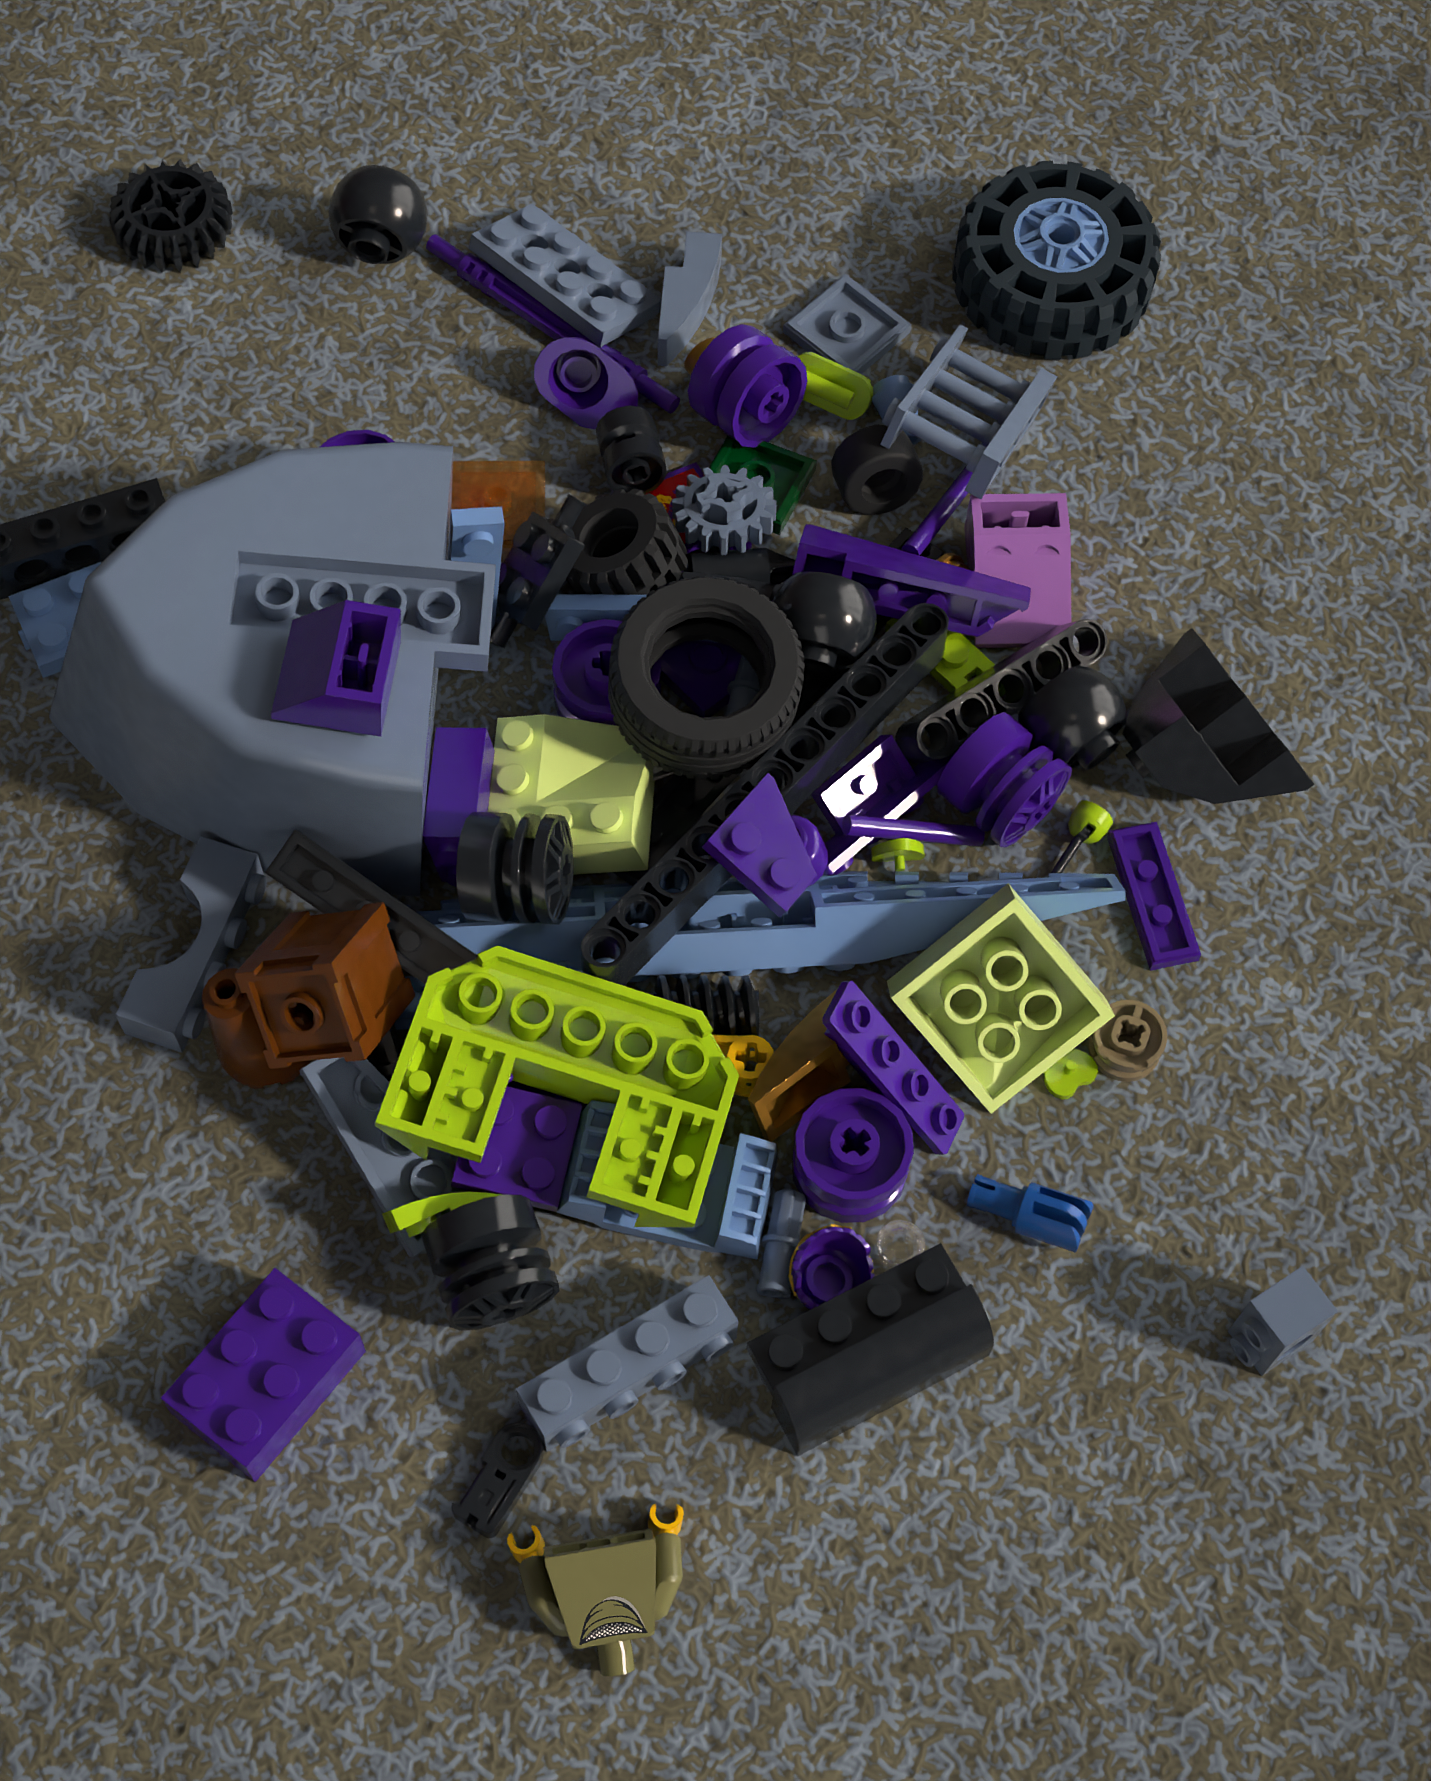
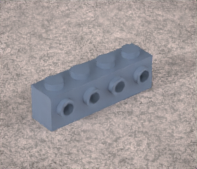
(628, 1363)

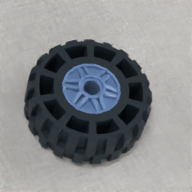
(1056, 260)

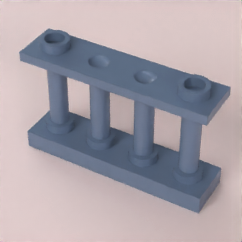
(997, 439)

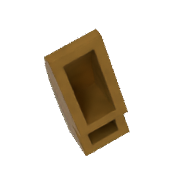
(798, 1074)

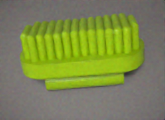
(836, 387)

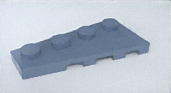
(394, 1174)

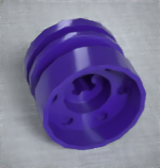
(1003, 779)

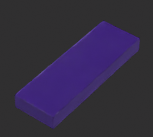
(1153, 896)

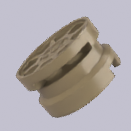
(1129, 1042)

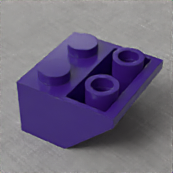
(340, 667)

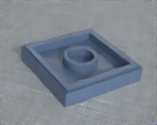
(847, 326)

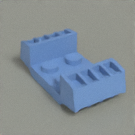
(732, 1204)

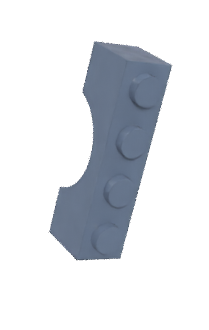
(166, 1000)

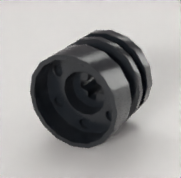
(515, 868)
(490, 1262)

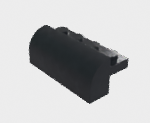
(871, 1348)

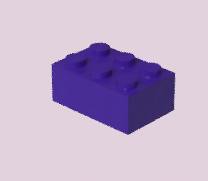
(264, 1374)

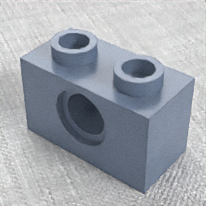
(1281, 1321)

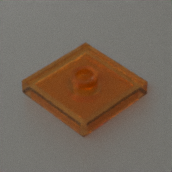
(509, 484)

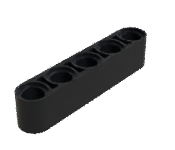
(982, 697)

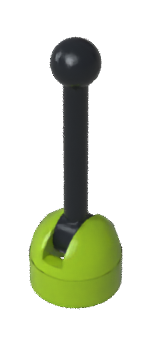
(1087, 826)

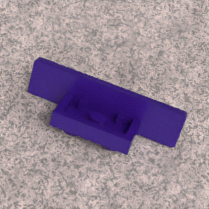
(872, 785)
(891, 1067)

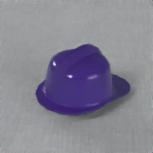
(582, 380)

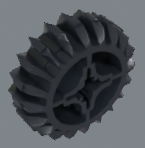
(171, 215)

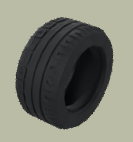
(719, 613)

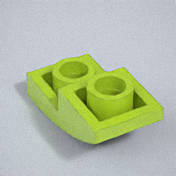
(420, 1213)

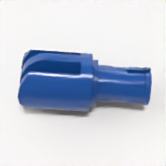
(1034, 1210)

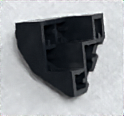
(1205, 734)

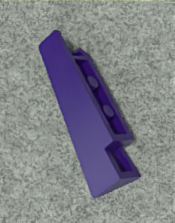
(906, 579)

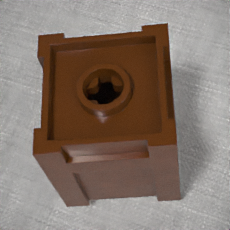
(326, 986)

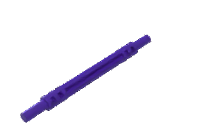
(506, 292)

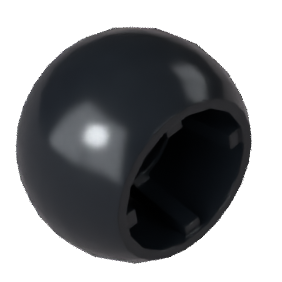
(378, 214)
(830, 616)
(1076, 717)

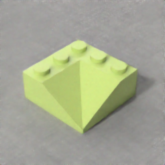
(579, 773)
(999, 998)

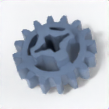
(724, 509)

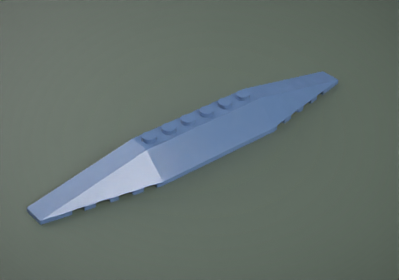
(830, 925)

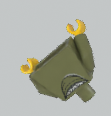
(604, 1587)

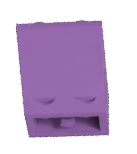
(1027, 544)

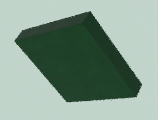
(780, 468)

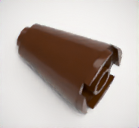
(238, 1034)

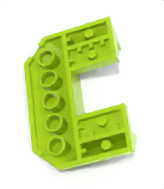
(577, 1042)

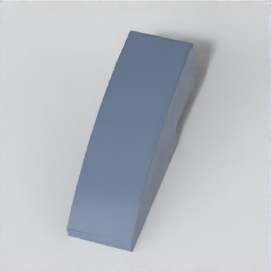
(688, 293)

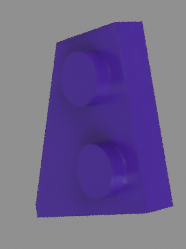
(764, 848)

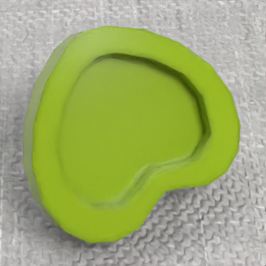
(899, 851)
(1069, 1073)

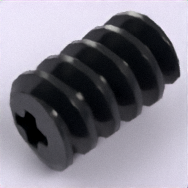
(720, 1006)

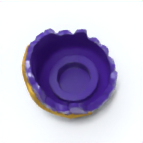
(829, 1264)

